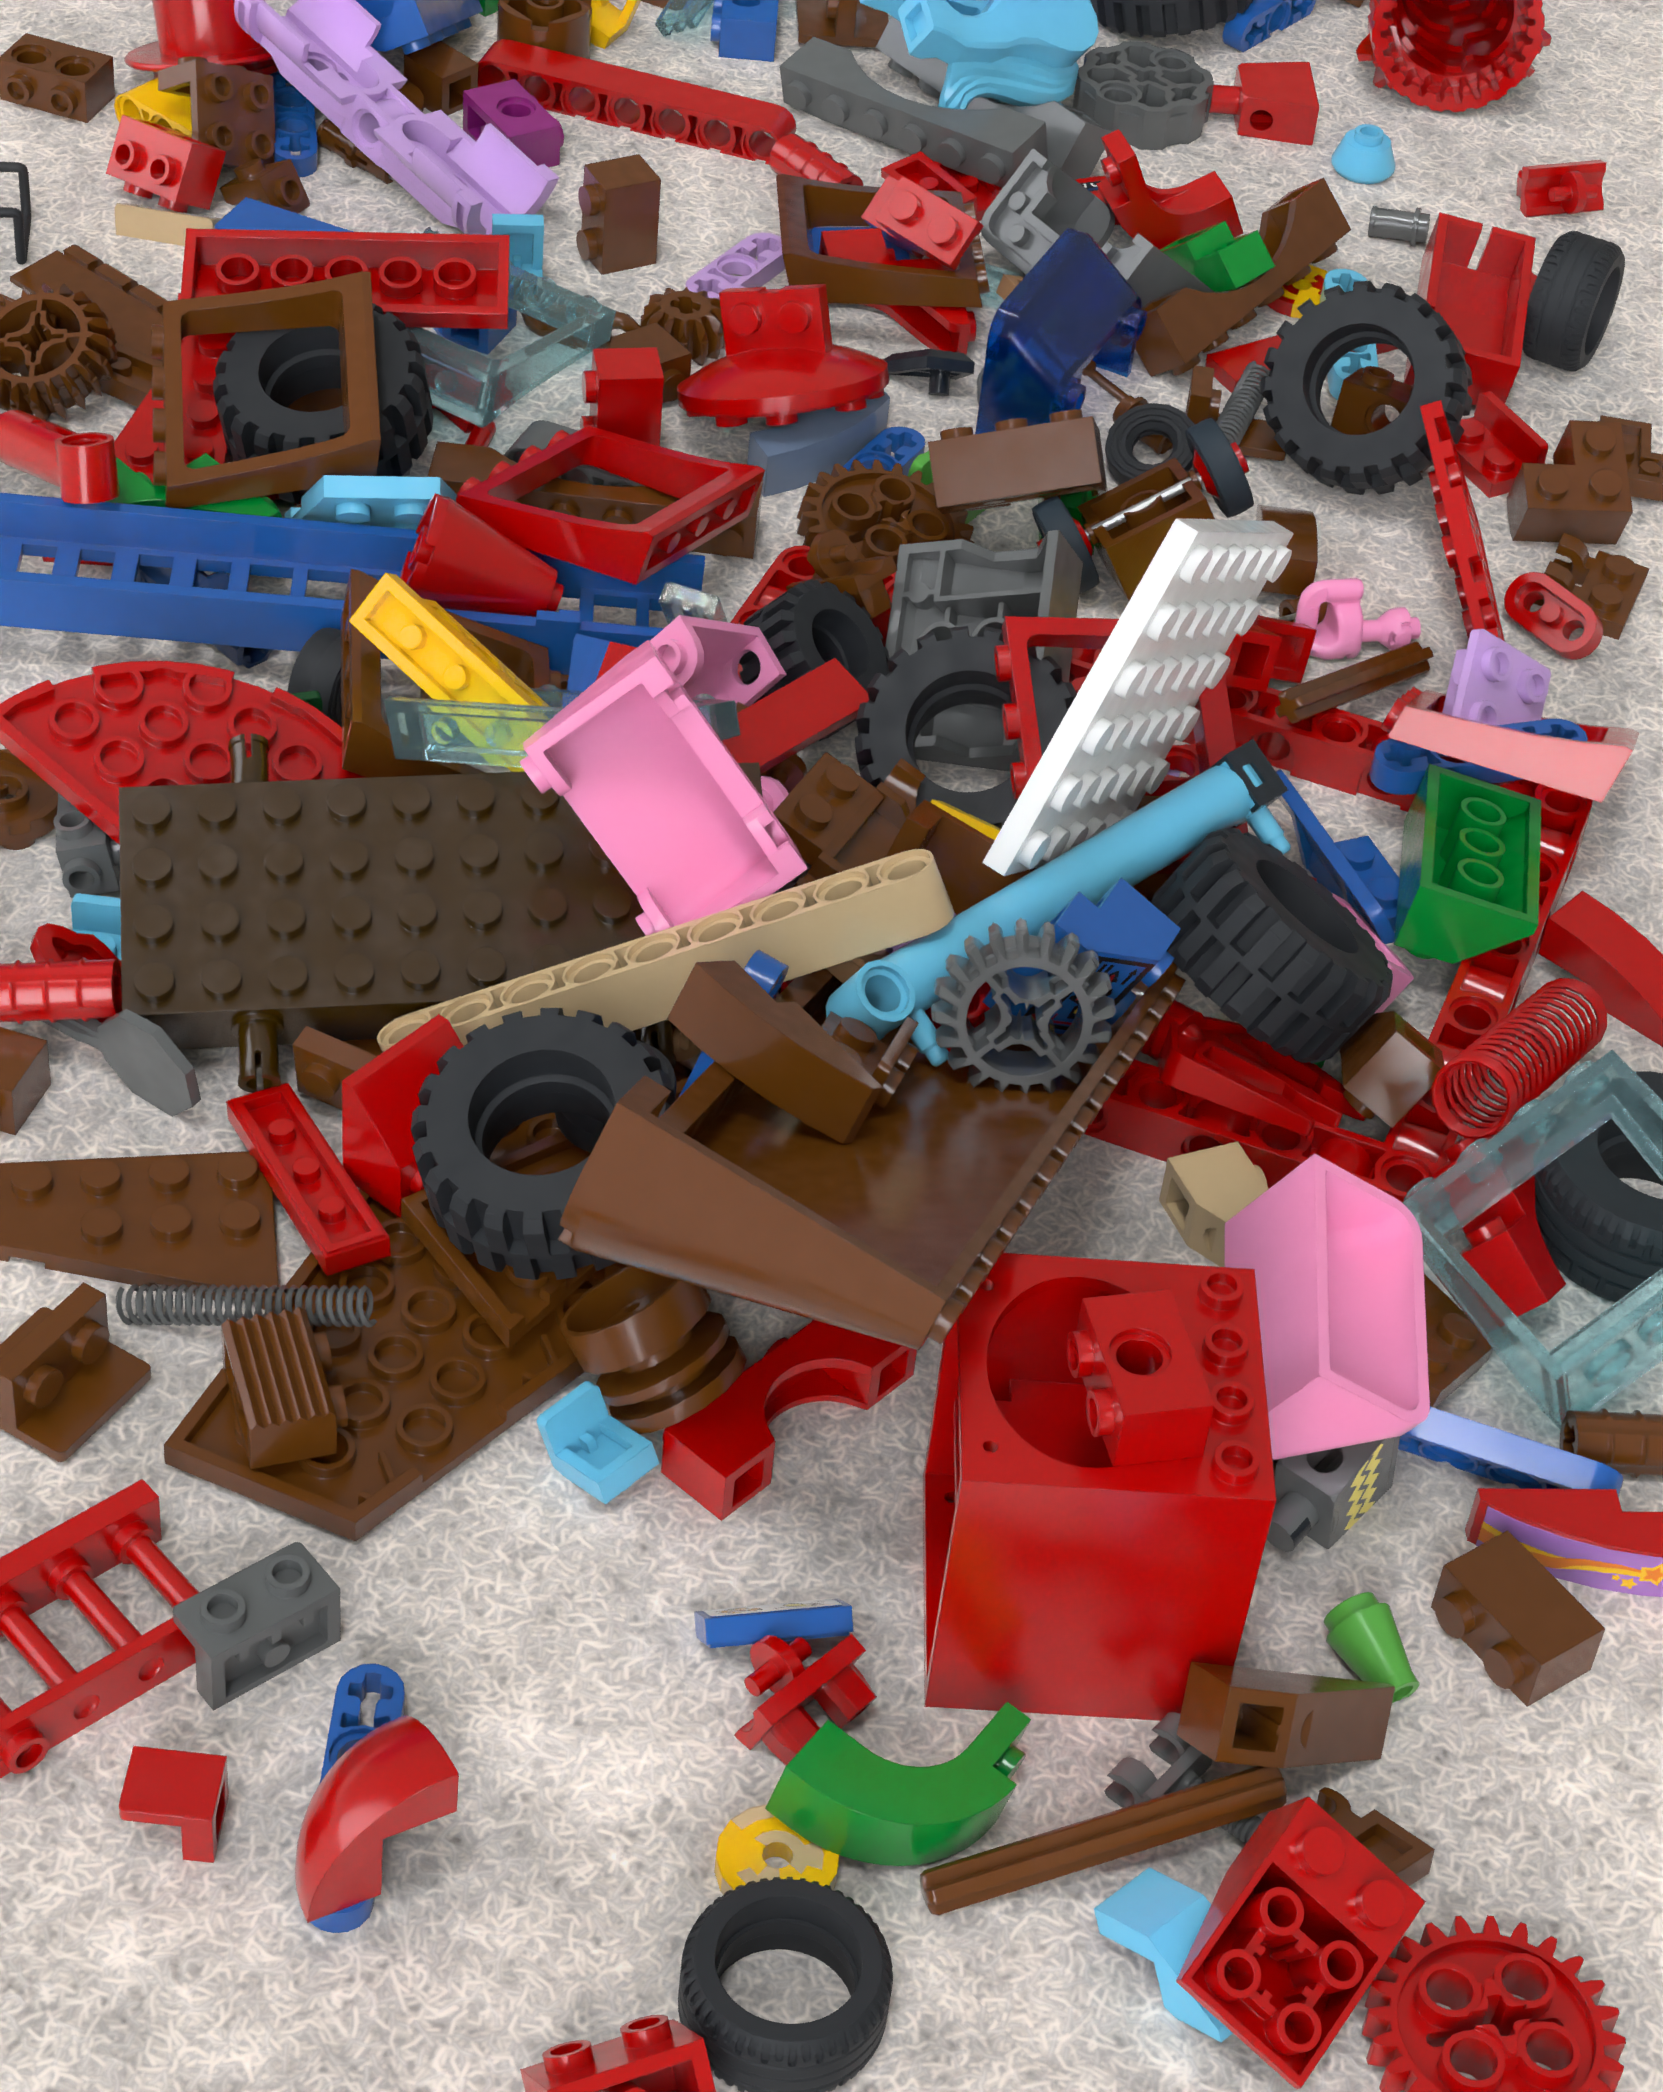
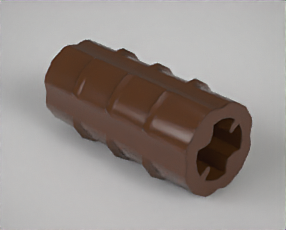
(1621, 1440)

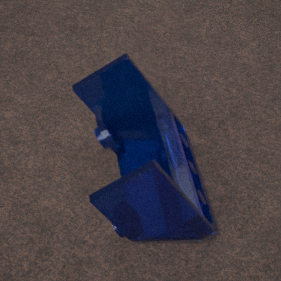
(1051, 328)

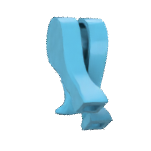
(998, 47)

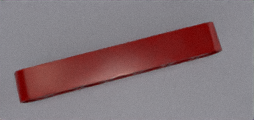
(655, 99)

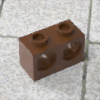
(56, 77)

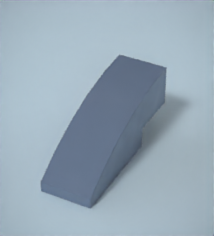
(814, 444)

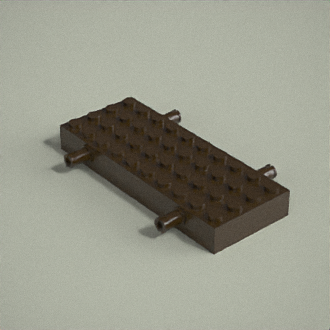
(351, 901)

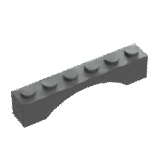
(1072, 135)
(979, 143)

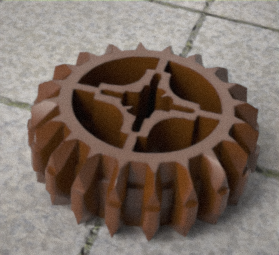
(54, 365)

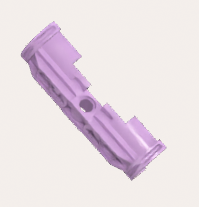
(329, 60)

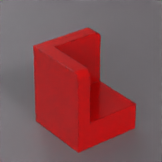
(180, 1792)

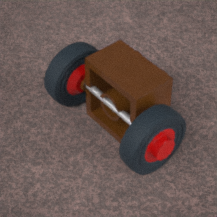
(1136, 516)

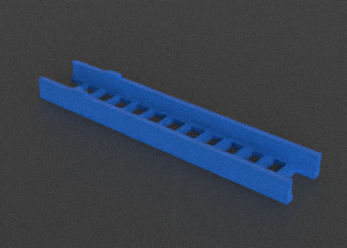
(258, 547)

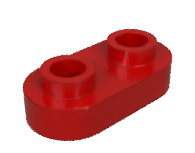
(1556, 618)

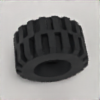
(811, 628)

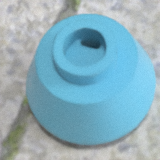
(1364, 155)

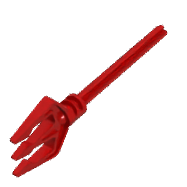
(1239, 1072)

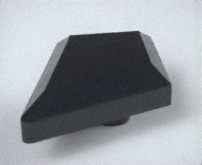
(931, 363)

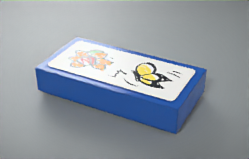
(783, 1620)

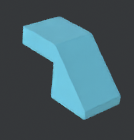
(1161, 1923)

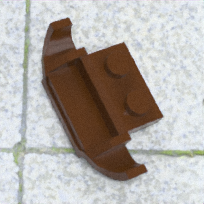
(844, 819)

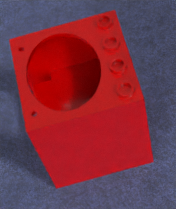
(1053, 1566)

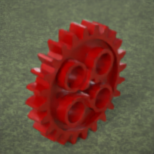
(1488, 2027)

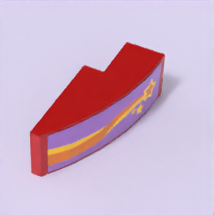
(1576, 1535)

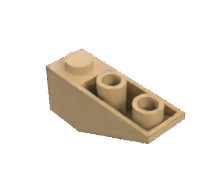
(1206, 1191)

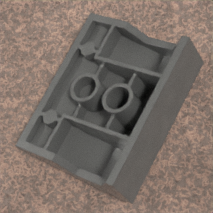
(975, 587)

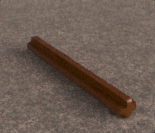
(1353, 682)
(1102, 1839)

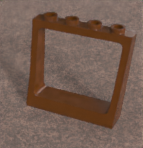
(816, 203)
(333, 302)
(365, 735)

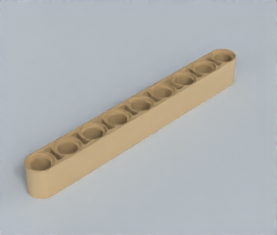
(642, 978)

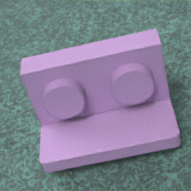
(1495, 683)

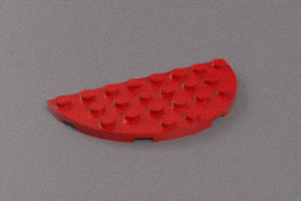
(160, 729)

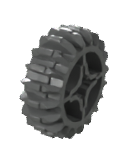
(1062, 973)

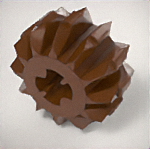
(690, 319)

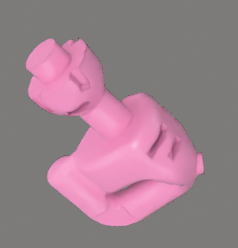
(1343, 624)

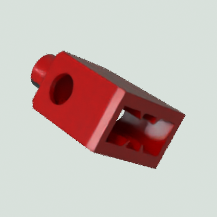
(1271, 101)

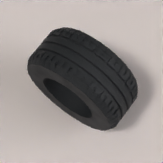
(1596, 1223)

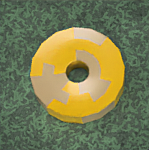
(760, 1835)

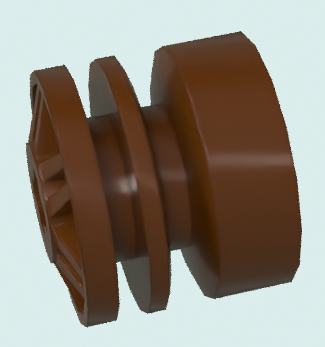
(652, 1347)

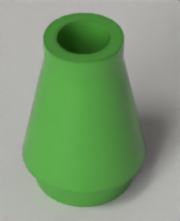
(1370, 1643)

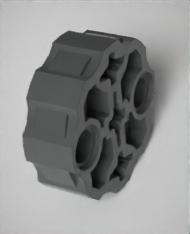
(1146, 93)

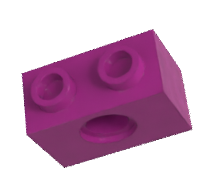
(516, 117)

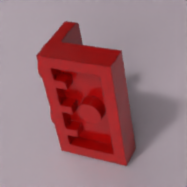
(1497, 445)

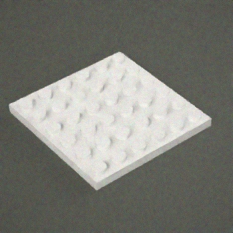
(1143, 687)

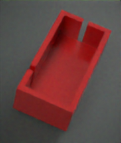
(1479, 305)

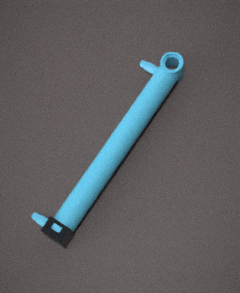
(1134, 848)

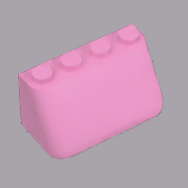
(1335, 1308)

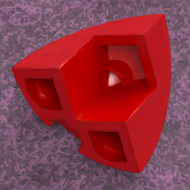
(372, 1792)

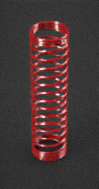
(1485, 1049)

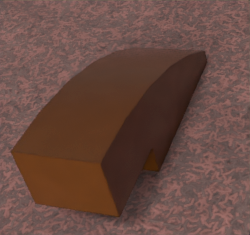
(1304, 546)
(774, 1049)

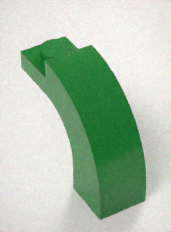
(893, 1811)

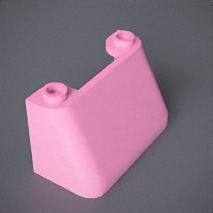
(662, 795)

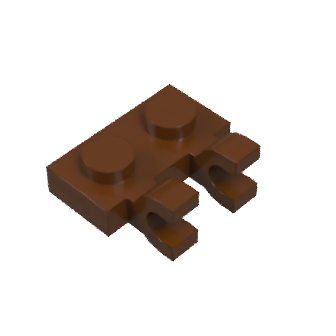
(1607, 582)

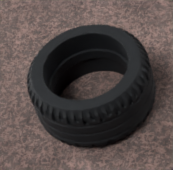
(1573, 300)
(798, 1918)

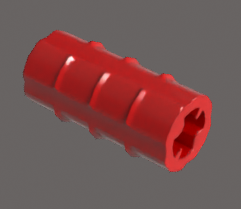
(804, 159)
(60, 990)

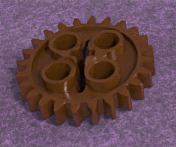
(877, 510)

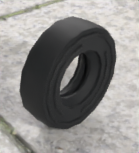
(1141, 422)

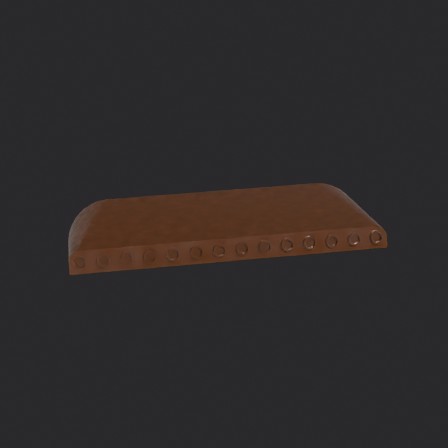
(862, 1231)

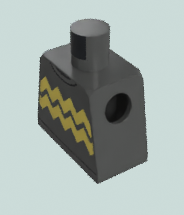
(1329, 1491)

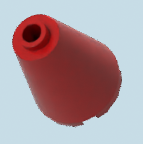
(475, 566)

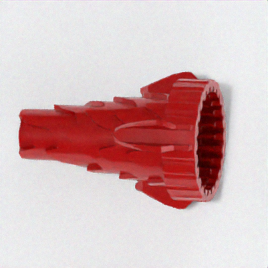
(1453, 50)

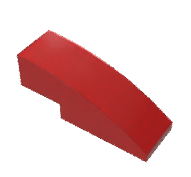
(1610, 958)

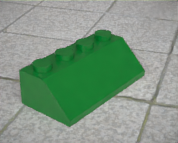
(1467, 868)

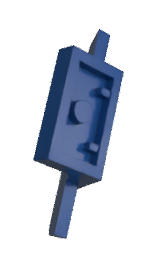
(1347, 868)

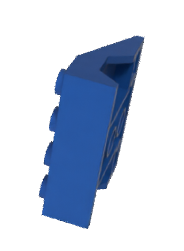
(418, 22)

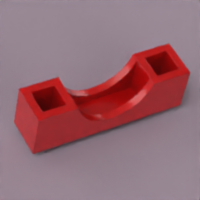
(727, 1448)

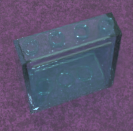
(1622, 1339)

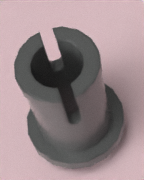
(1399, 225)

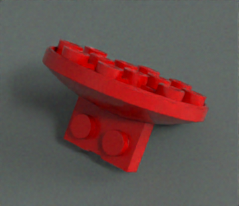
(780, 361)

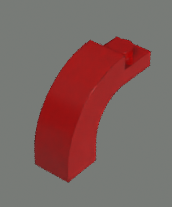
(1157, 212)
(1268, 651)

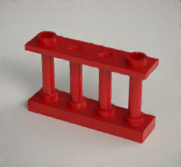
(63, 1568)

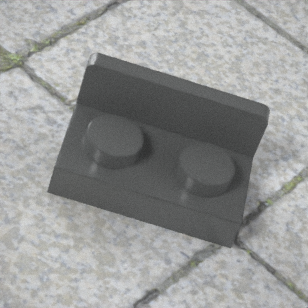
(260, 1623)

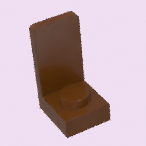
(1205, 403)

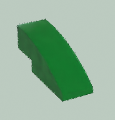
(1220, 258)

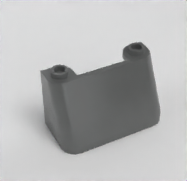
(1046, 201)

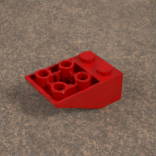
(1296, 1937)

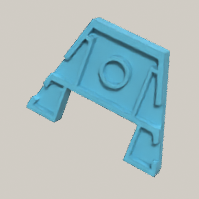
(370, 500)

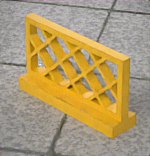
(436, 648)

